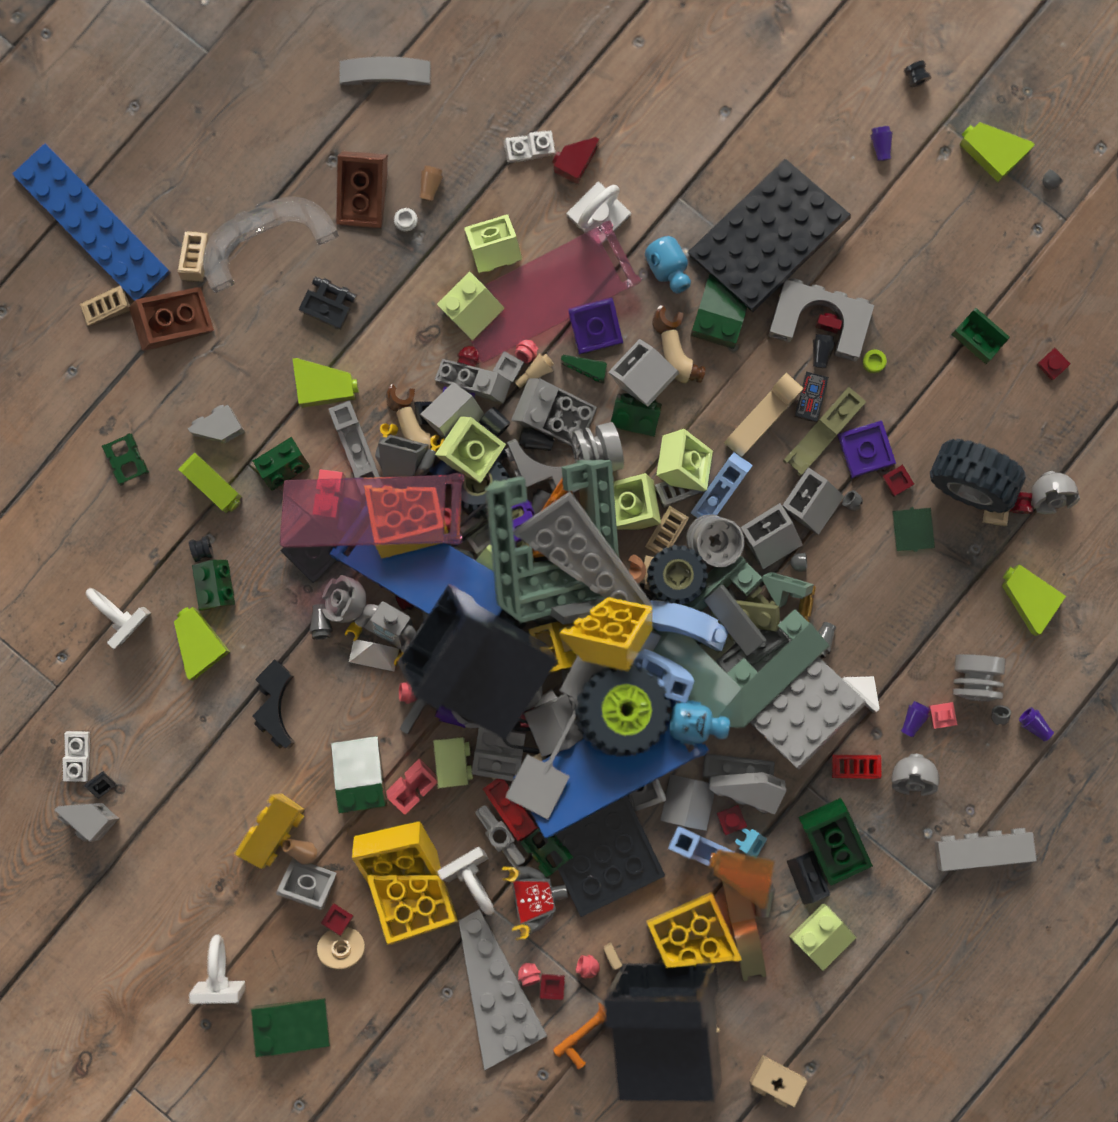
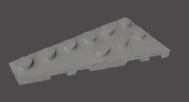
(577, 547)
(500, 1005)

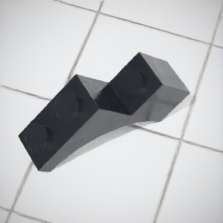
(269, 717)

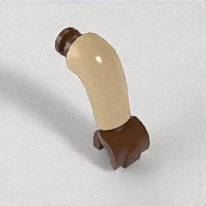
(672, 347)
(409, 425)

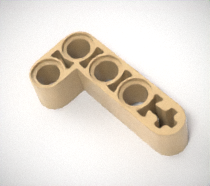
(764, 415)

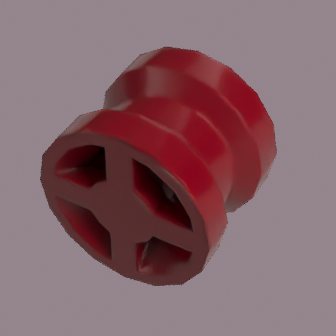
(1023, 504)

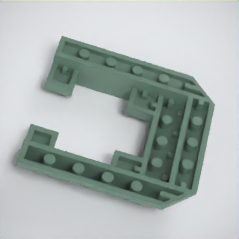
(531, 588)
(742, 690)

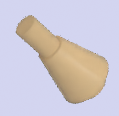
(540, 366)

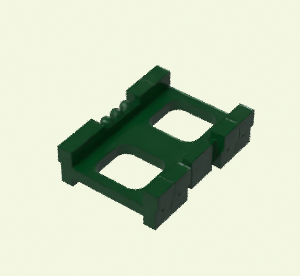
(131, 456)
(541, 854)

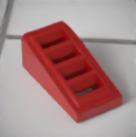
(876, 766)

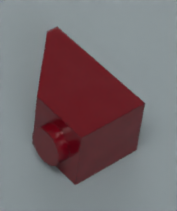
(575, 158)

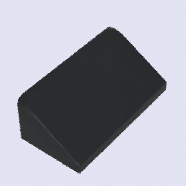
(808, 878)

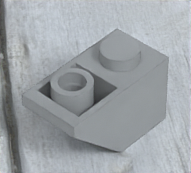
(219, 426)

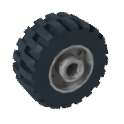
(977, 475)

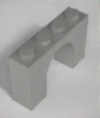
(852, 312)

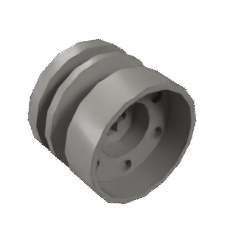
(603, 446)
(727, 543)
(979, 677)

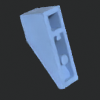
(722, 486)

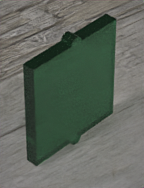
(913, 529)

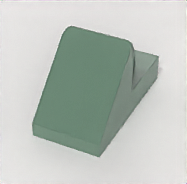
(780, 587)

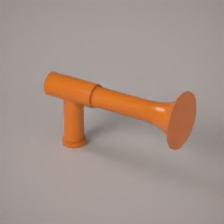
(566, 1045)

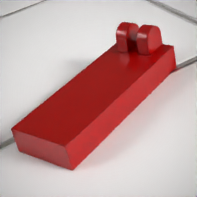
(512, 813)

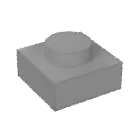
(508, 366)

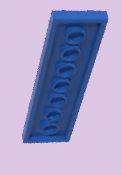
(91, 223)

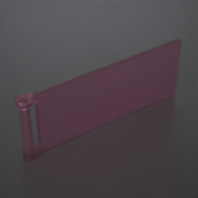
(546, 287)
(369, 511)

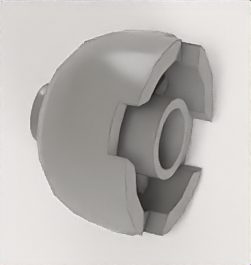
(1054, 491)
(344, 599)
(915, 774)

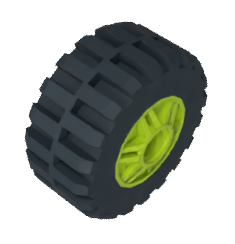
(643, 705)

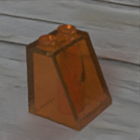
(744, 873)

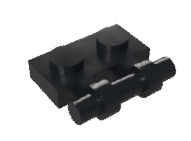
(325, 309)

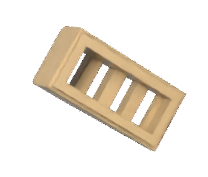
(190, 270)
(109, 295)
(676, 514)

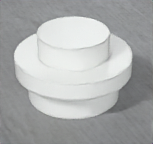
(405, 219)

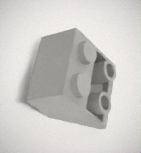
(643, 372)
(812, 501)
(771, 536)
(89, 820)

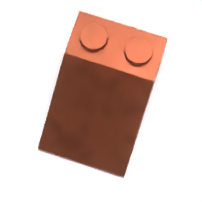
(361, 188)
(170, 318)

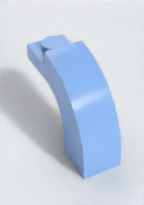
(688, 622)
(672, 676)
(694, 846)

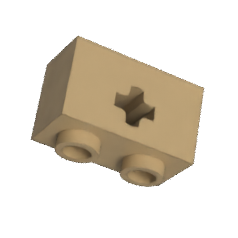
(791, 1081)

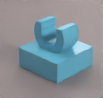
(752, 843)

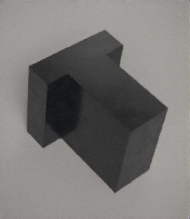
(475, 663)
(665, 1032)

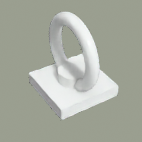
(597, 207)
(124, 624)
(466, 869)
(217, 987)

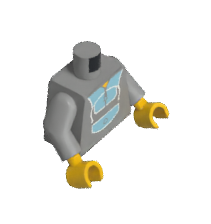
(387, 624)

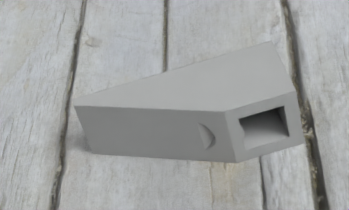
(473, 379)
(755, 789)

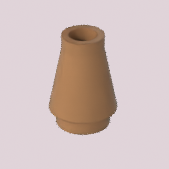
(430, 181)
(301, 851)

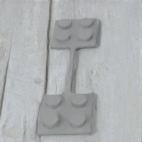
(538, 782)

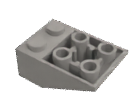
(552, 411)

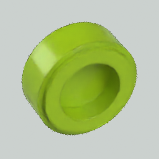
(874, 361)

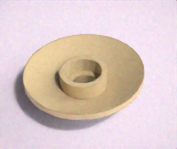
(331, 944)

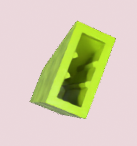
(994, 148)
(322, 384)
(210, 483)
(1032, 597)
(198, 643)

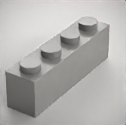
(985, 850)

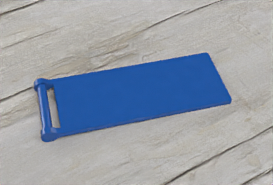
(424, 574)
(603, 778)

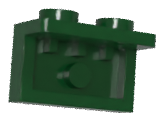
(980, 335)
(635, 416)
(281, 463)
(213, 584)

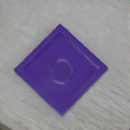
(595, 325)
(866, 449)

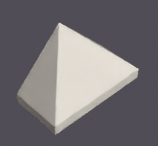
(373, 655)
(866, 689)

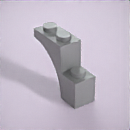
(530, 469)

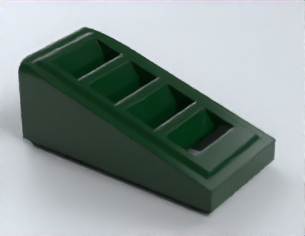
(590, 368)

